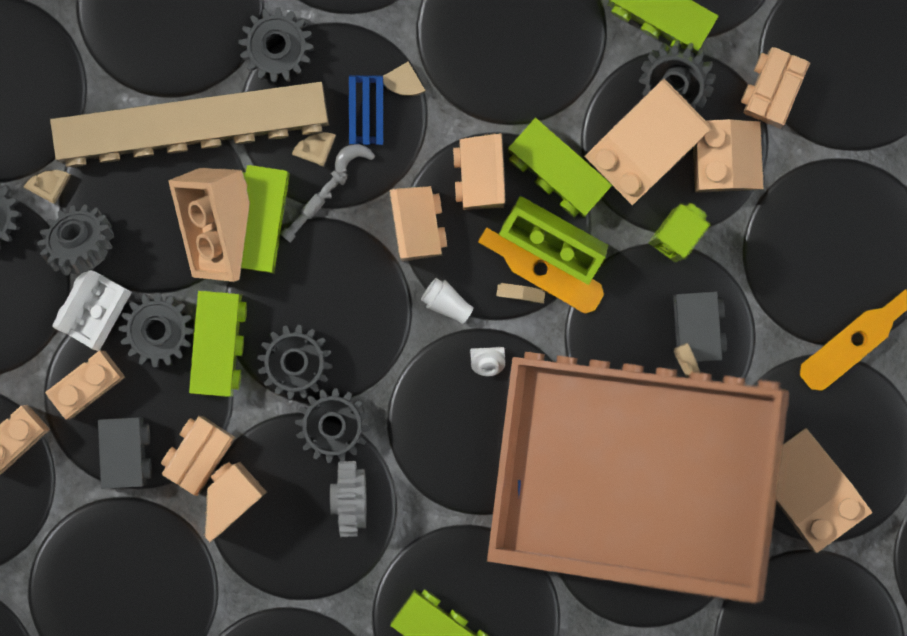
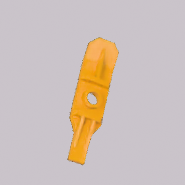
(555, 281)
(841, 354)

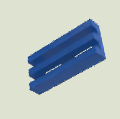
(366, 138)

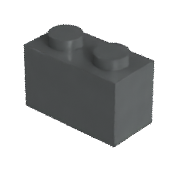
(699, 326)
(123, 452)

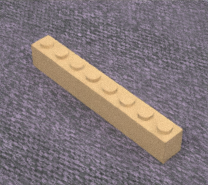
(189, 123)

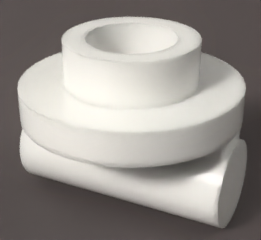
(488, 360)

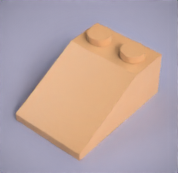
(648, 141)
(212, 220)
(816, 493)

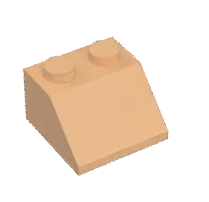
(729, 157)
(480, 172)
(417, 223)
(230, 497)

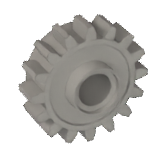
(349, 499)

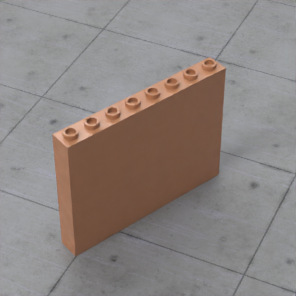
(639, 476)

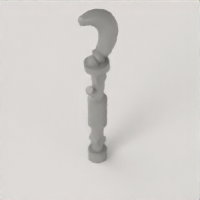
(339, 176)

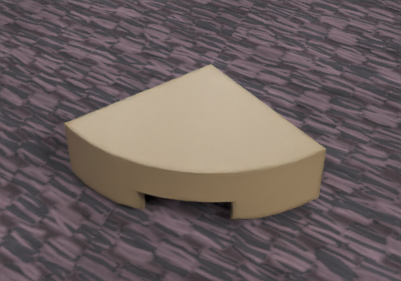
(403, 81)
(315, 148)
(48, 184)
(521, 293)
(686, 359)

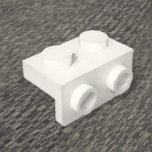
(91, 309)

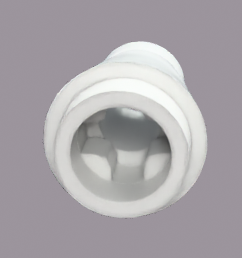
(445, 300)

